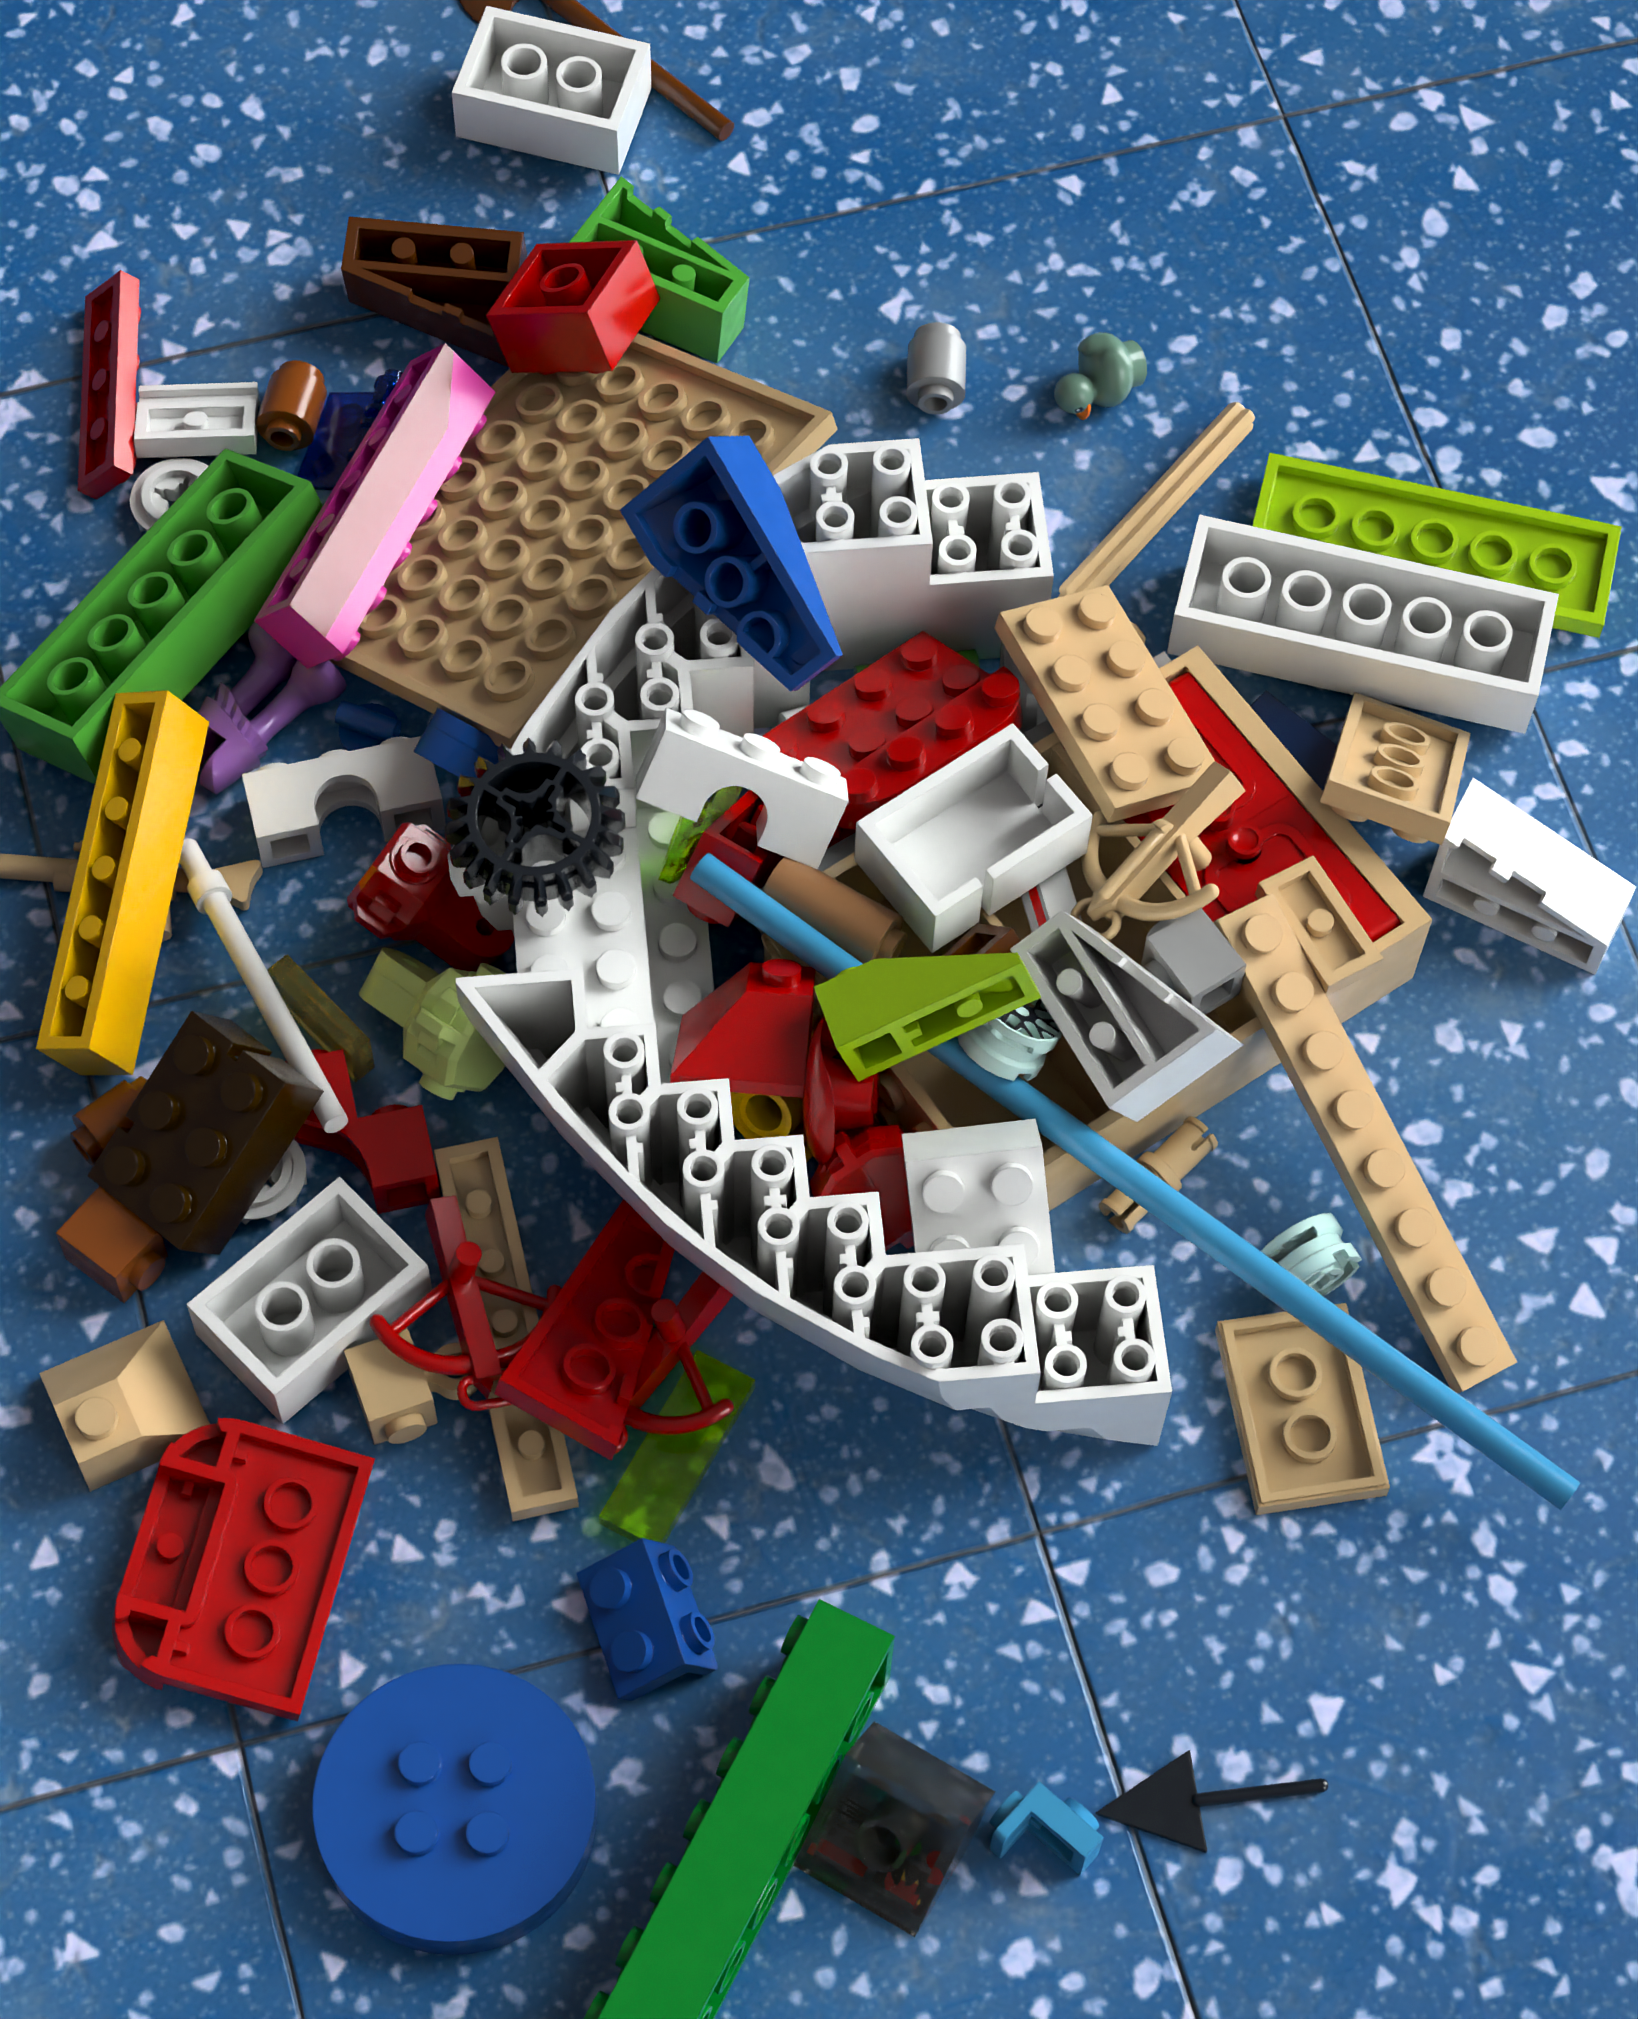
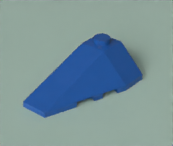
(732, 544)

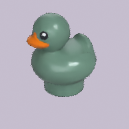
(1105, 374)

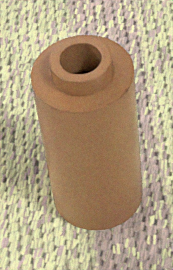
(837, 911)

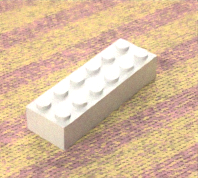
(1364, 623)

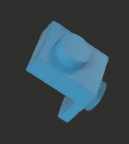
(1061, 1826)

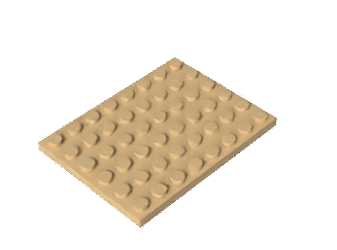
(533, 528)

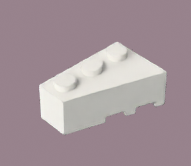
(1120, 1019)

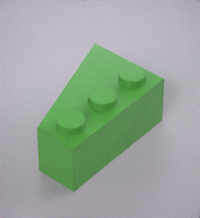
(697, 287)

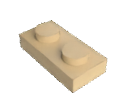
(1323, 925)

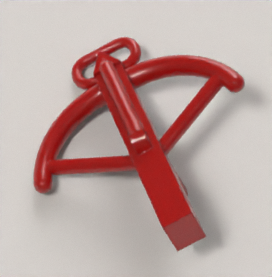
(457, 1266)
(667, 1345)

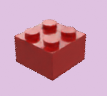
(573, 307)

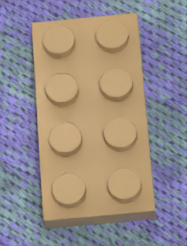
(1106, 701)
(1396, 770)

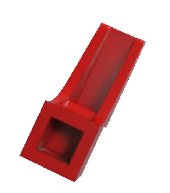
(386, 1146)

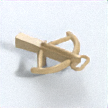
(1164, 841)

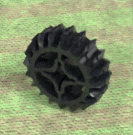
(497, 796)

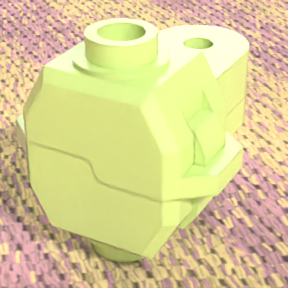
(434, 1025)

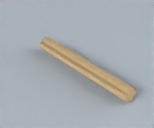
(1162, 500)

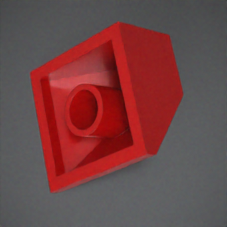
(751, 1031)

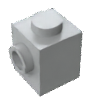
(1194, 960)

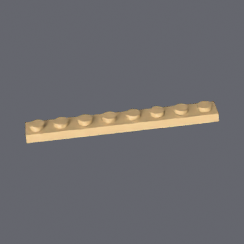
(1365, 1146)

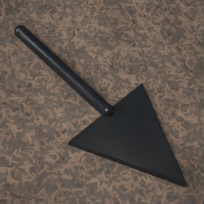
(1170, 1805)

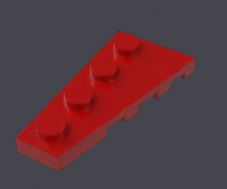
(591, 1340)

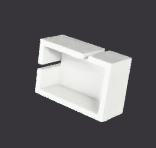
(972, 837)

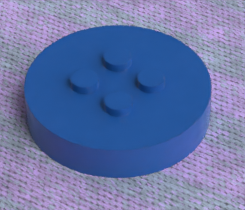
(455, 1809)

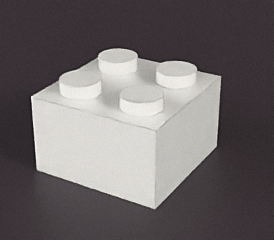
(980, 1190)

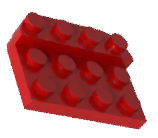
(901, 721)
(239, 1564)

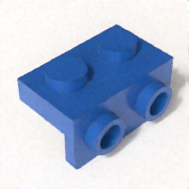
(647, 1617)

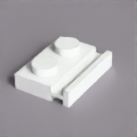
(196, 419)

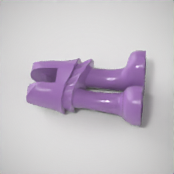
(246, 740)

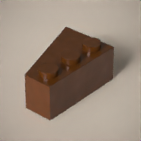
(432, 277)

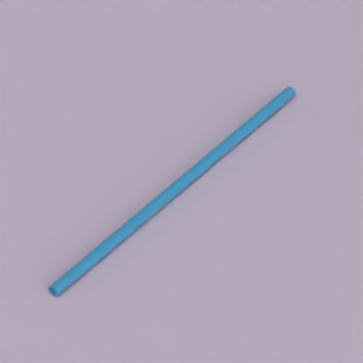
(1173, 1209)

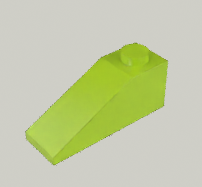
(915, 1003)

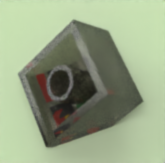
(893, 1828)

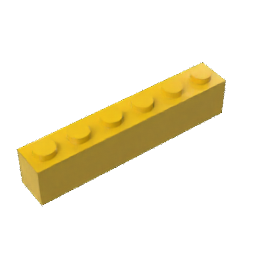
(123, 884)

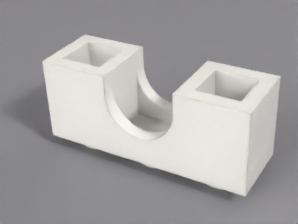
(696, 758)
(296, 798)

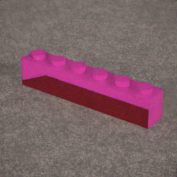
(376, 508)

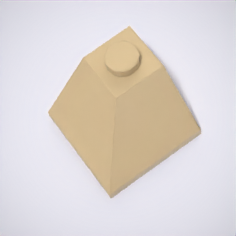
(124, 1404)

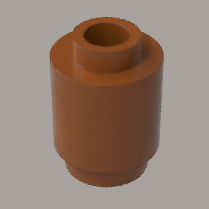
(292, 406)
(102, 1117)

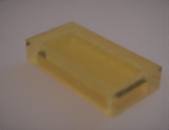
(322, 1017)

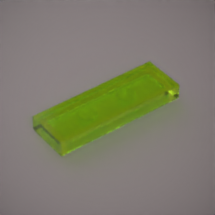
(672, 1466)

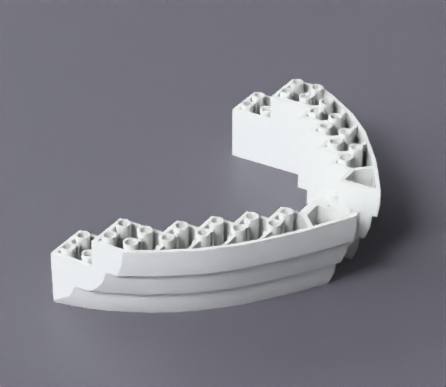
(606, 984)

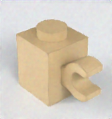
(396, 1394)

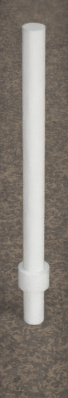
(213, 898)

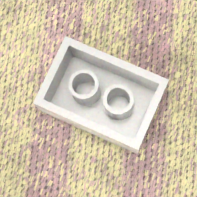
(552, 90)
(307, 1298)

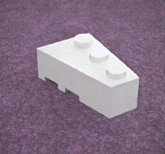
(1527, 881)

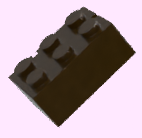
(205, 1134)

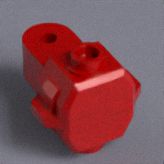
(413, 898)
(871, 1162)

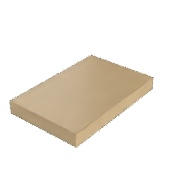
(1299, 1415)

